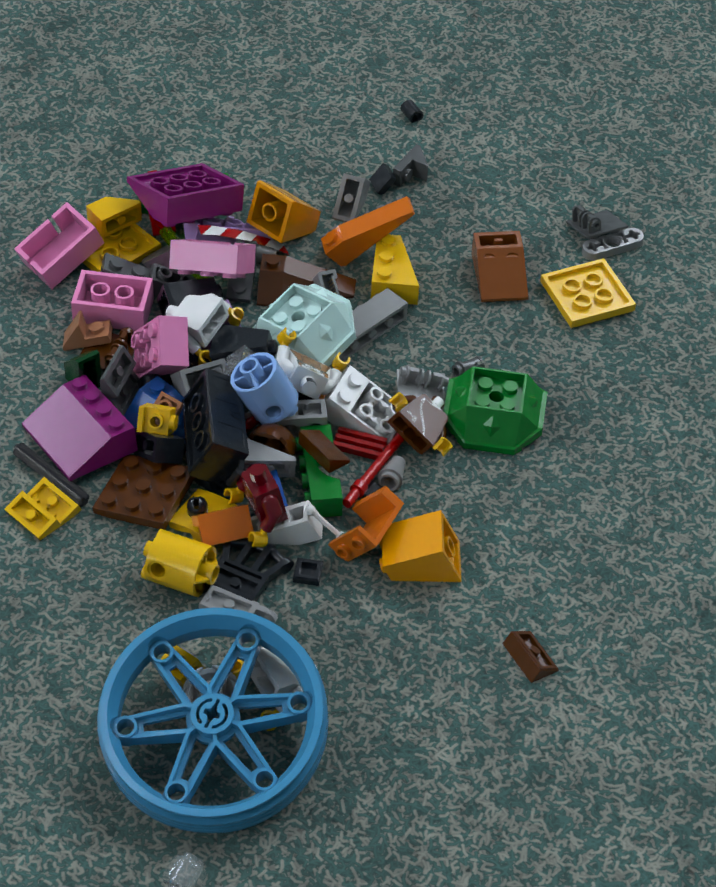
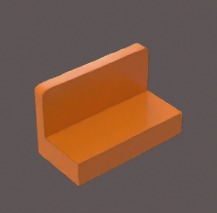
(224, 525)

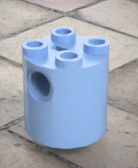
(264, 388)

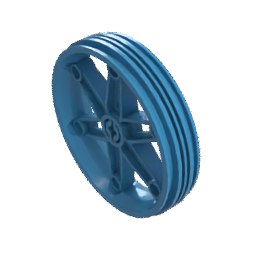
(161, 639)

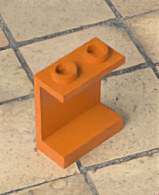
(378, 512)

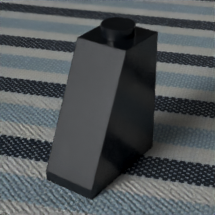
(175, 292)
(231, 338)

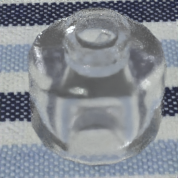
(185, 871)

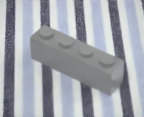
(376, 318)

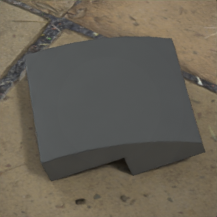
(119, 380)

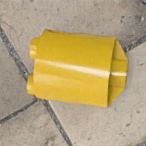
(180, 563)

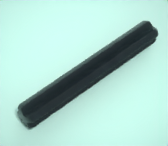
(46, 470)

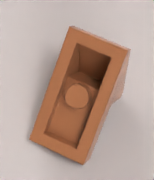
(86, 335)

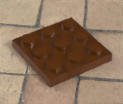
(144, 492)

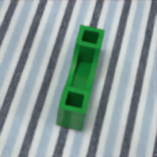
(322, 490)

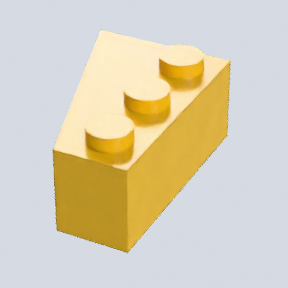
(394, 270)

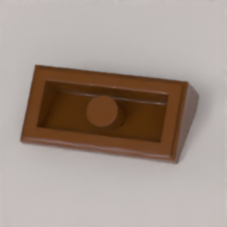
(322, 450)
(529, 655)

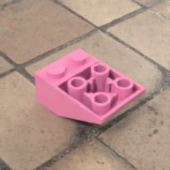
(161, 346)

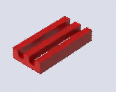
(361, 441)

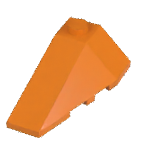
(361, 233)

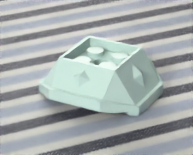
(317, 316)

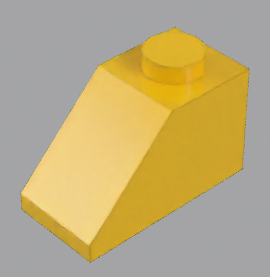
(113, 214)

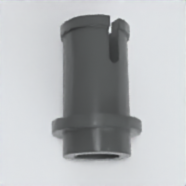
(460, 367)

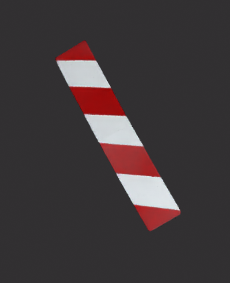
(242, 235)

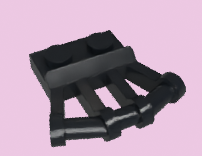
(249, 581)

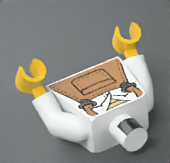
(306, 373)

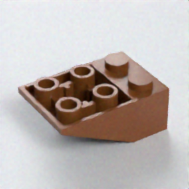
(500, 266)

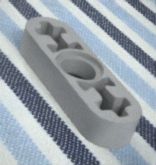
(603, 250)

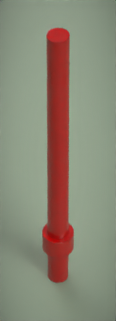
(360, 485)

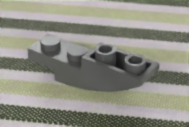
(159, 273)

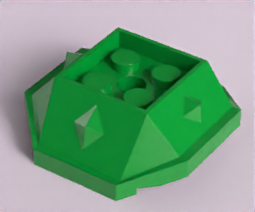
(494, 410)

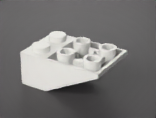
(360, 405)

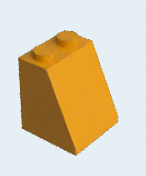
(281, 213)
(421, 550)

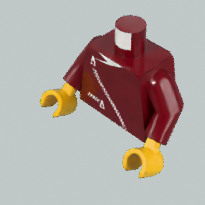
(264, 499)

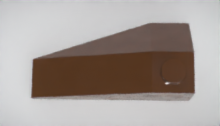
(281, 271)

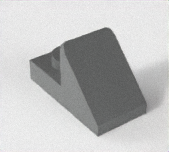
(411, 165)

